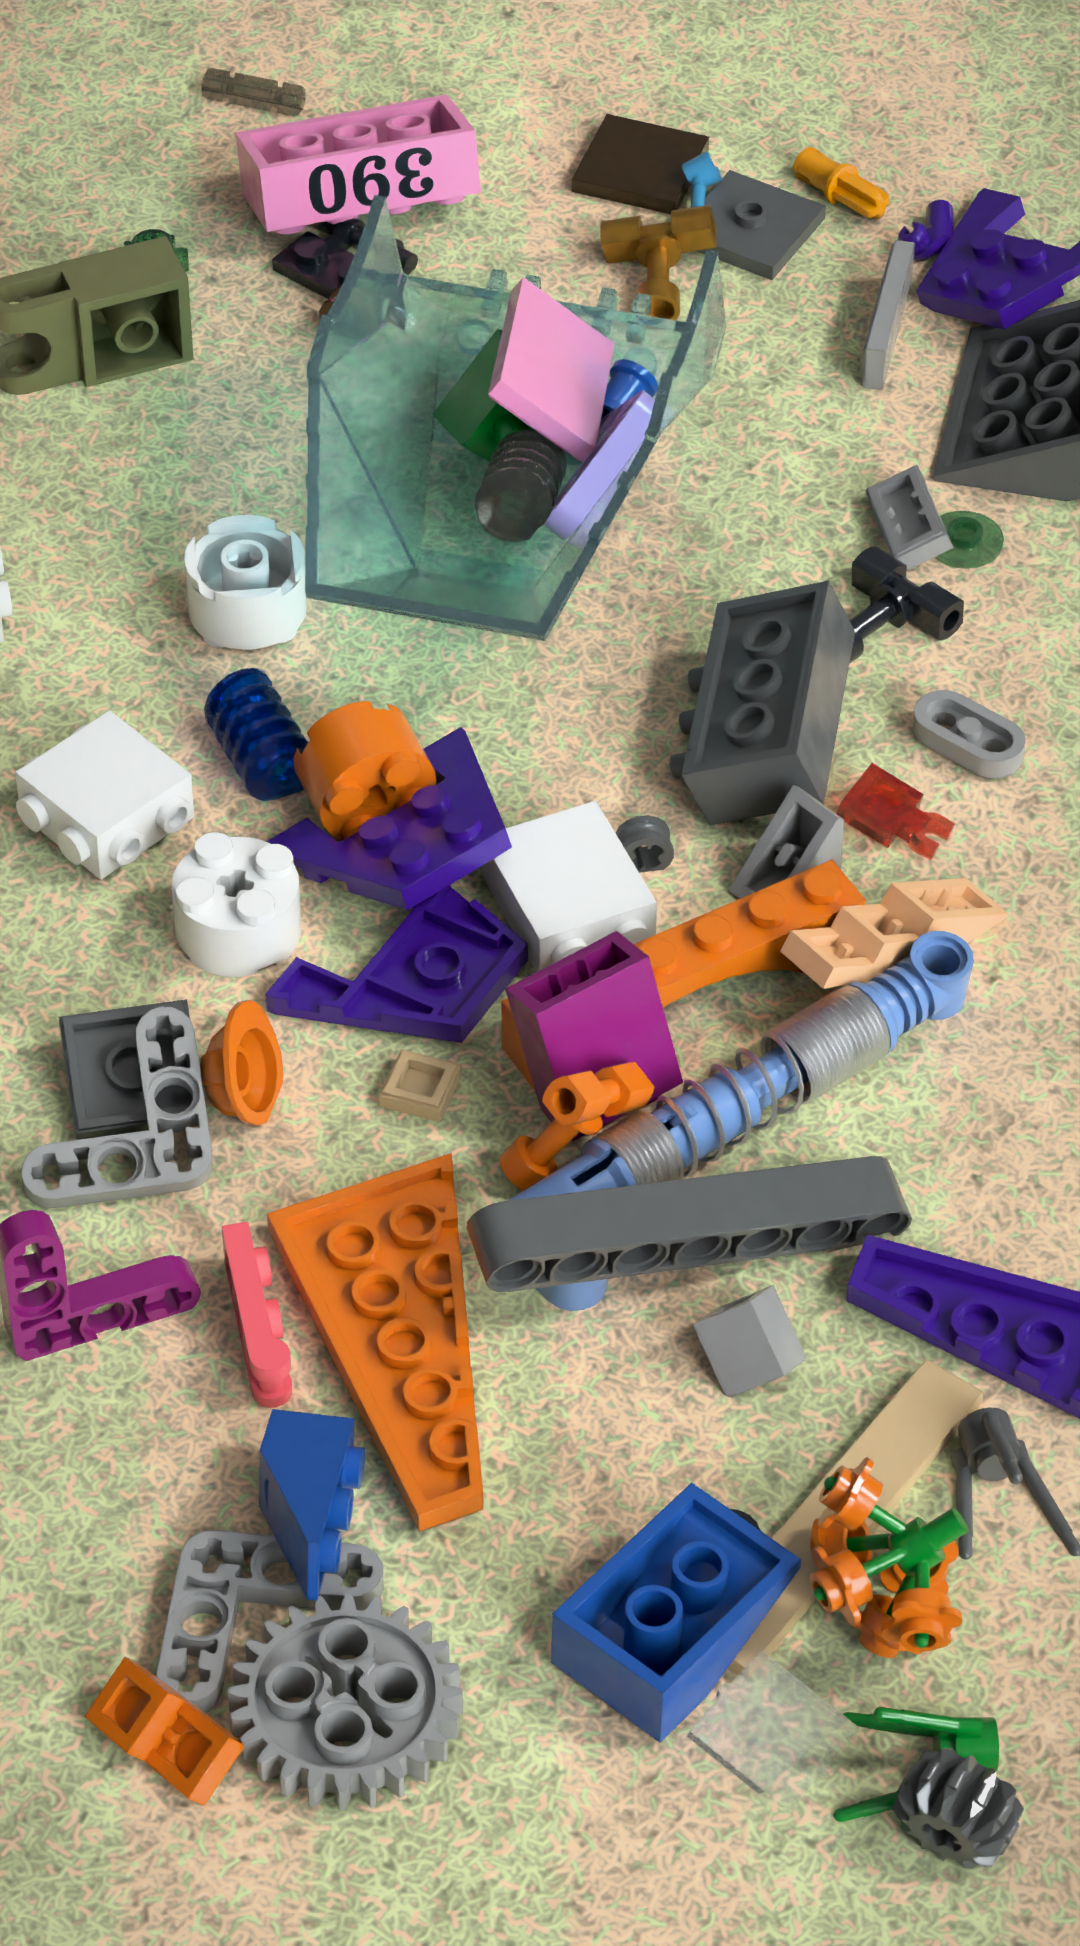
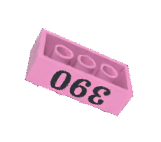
(339, 162)

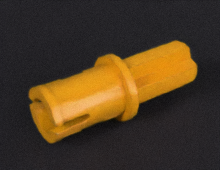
(840, 183)

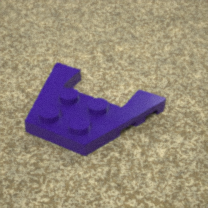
(993, 274)
(417, 846)
(424, 982)

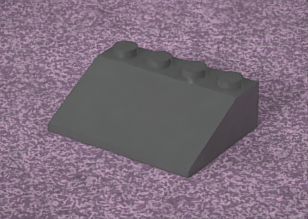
(1018, 409)

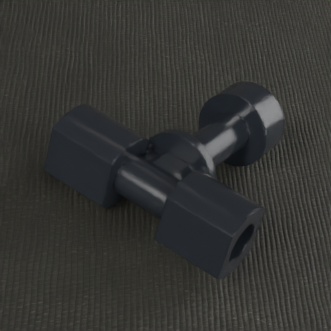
(899, 600)

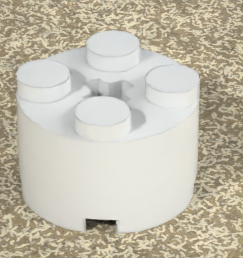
(245, 583)
(236, 904)

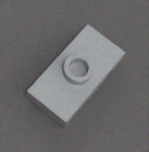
(909, 518)

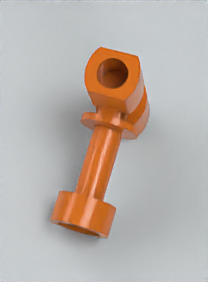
(577, 1107)

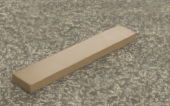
(902, 1446)

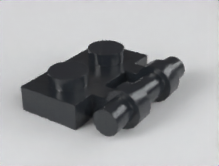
(324, 263)

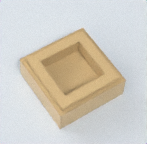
(420, 1085)

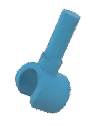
(700, 175)

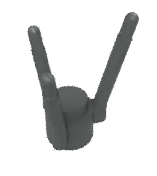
(995, 1454)

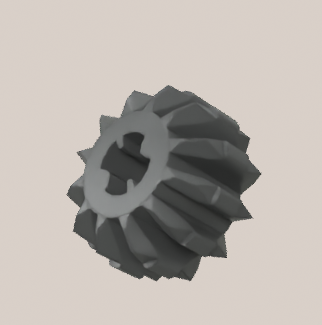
(958, 1808)

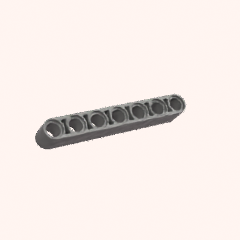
(686, 1223)

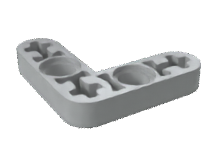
(147, 1149)
(222, 1591)

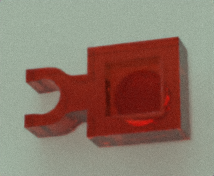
(890, 808)

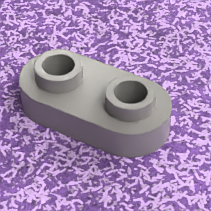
(977, 735)

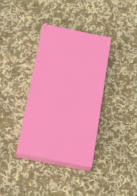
(552, 370)

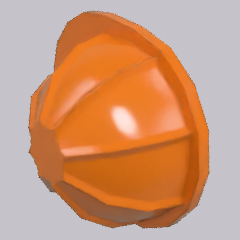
(244, 1065)

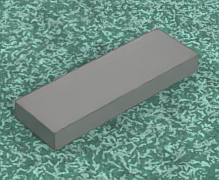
(887, 315)

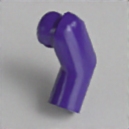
(934, 236)

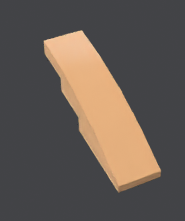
(878, 936)

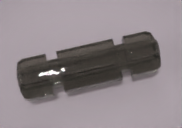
(253, 91)

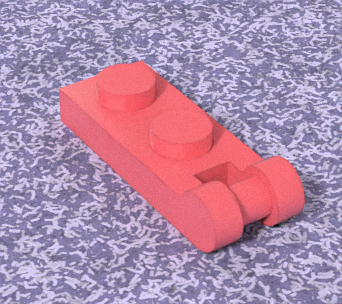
(257, 1319)

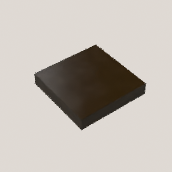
(638, 164)

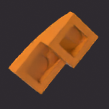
(164, 1731)

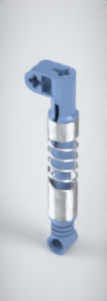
(816, 1045)

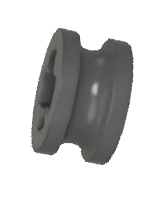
(650, 832)

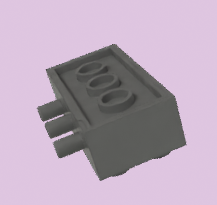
(766, 702)

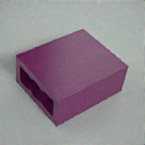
(594, 1015)

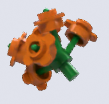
(913, 1567)

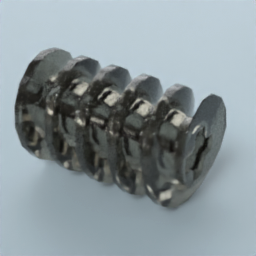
(520, 485)

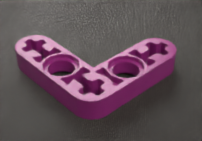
(59, 1313)

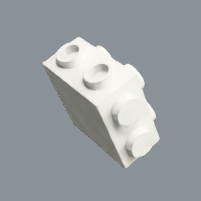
(104, 795)

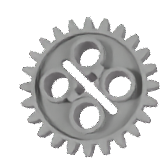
(301, 1735)

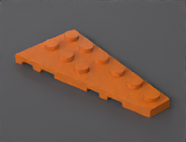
(391, 1306)

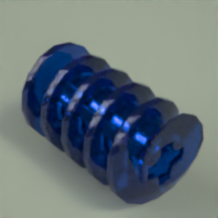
(256, 733)

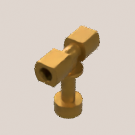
(658, 249)

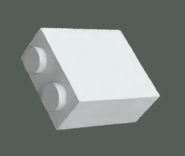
(569, 885)

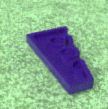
(977, 1313)

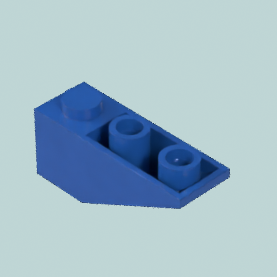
(307, 1490)

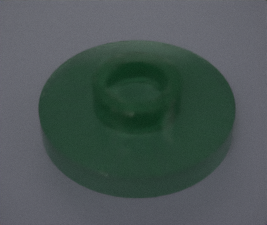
(974, 537)

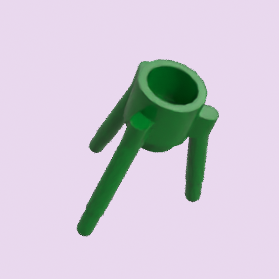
(962, 1734)

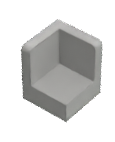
(750, 1341)

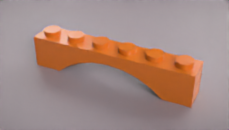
(729, 940)

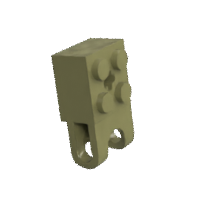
(96, 318)

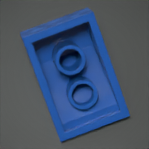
(670, 1611)

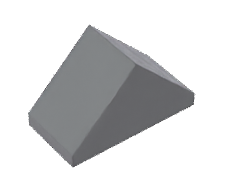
(795, 840)

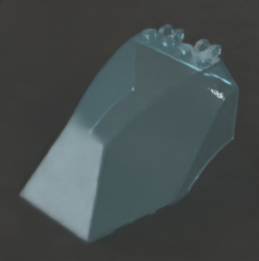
(398, 492)

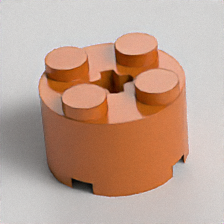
(361, 765)

